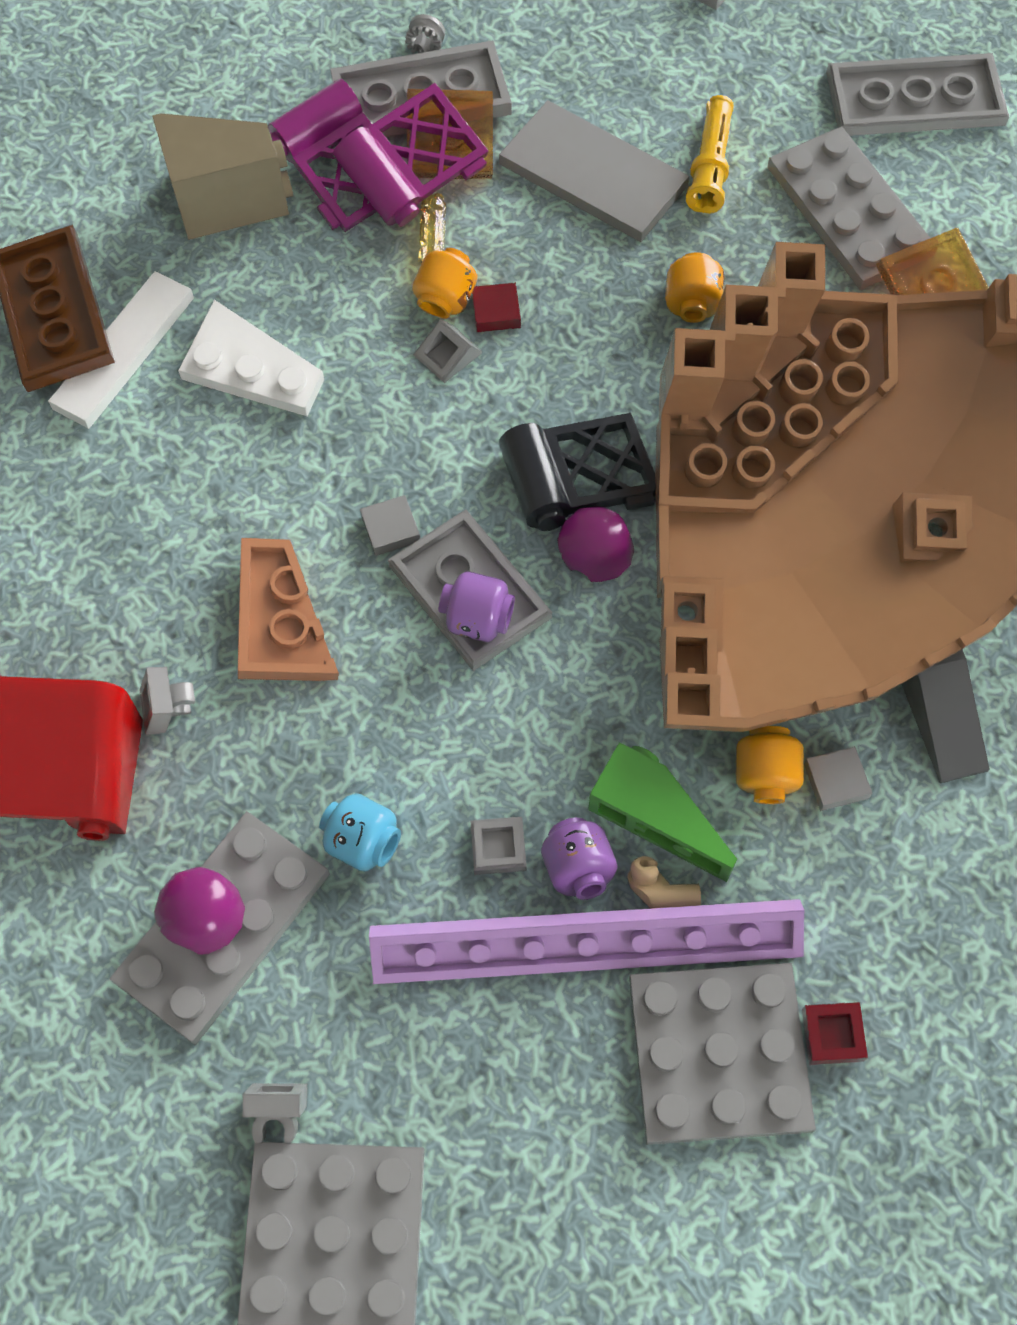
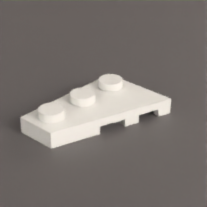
(249, 364)

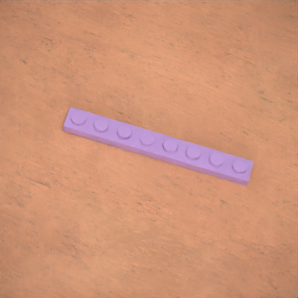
(587, 941)

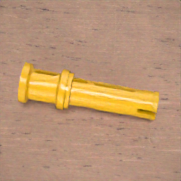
(710, 166)

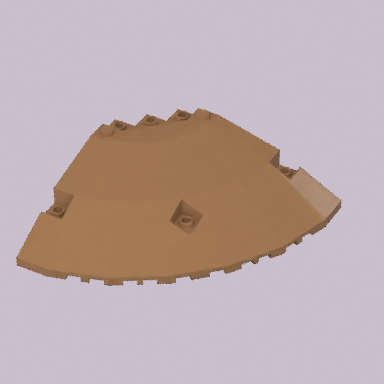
(802, 488)

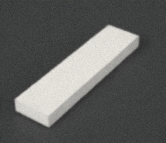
(131, 341)

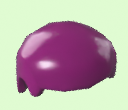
(596, 543)
(199, 910)

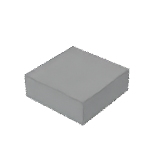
(390, 525)
(837, 778)
(498, 845)

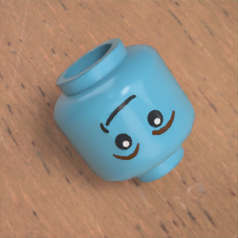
(360, 832)

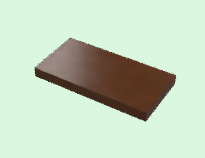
(52, 309)

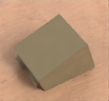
(223, 172)

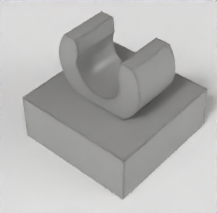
(163, 700)
(274, 1102)

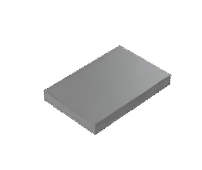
(447, 553)

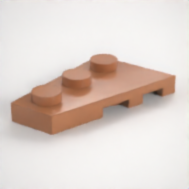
(276, 618)

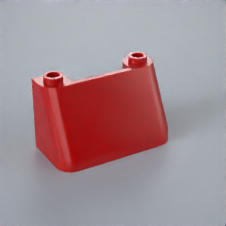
(68, 753)

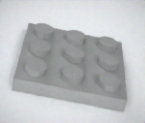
(720, 1054)
(332, 1235)

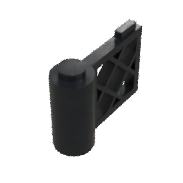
(543, 477)

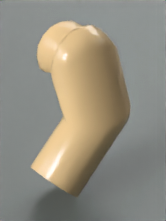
(655, 890)

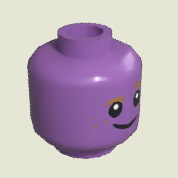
(477, 606)
(578, 858)

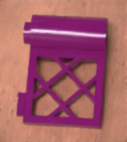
(311, 133)
(383, 174)

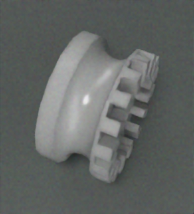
(417, 39)

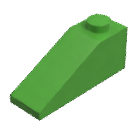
(653, 805)

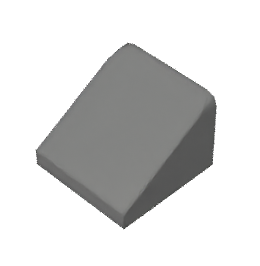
(446, 351)

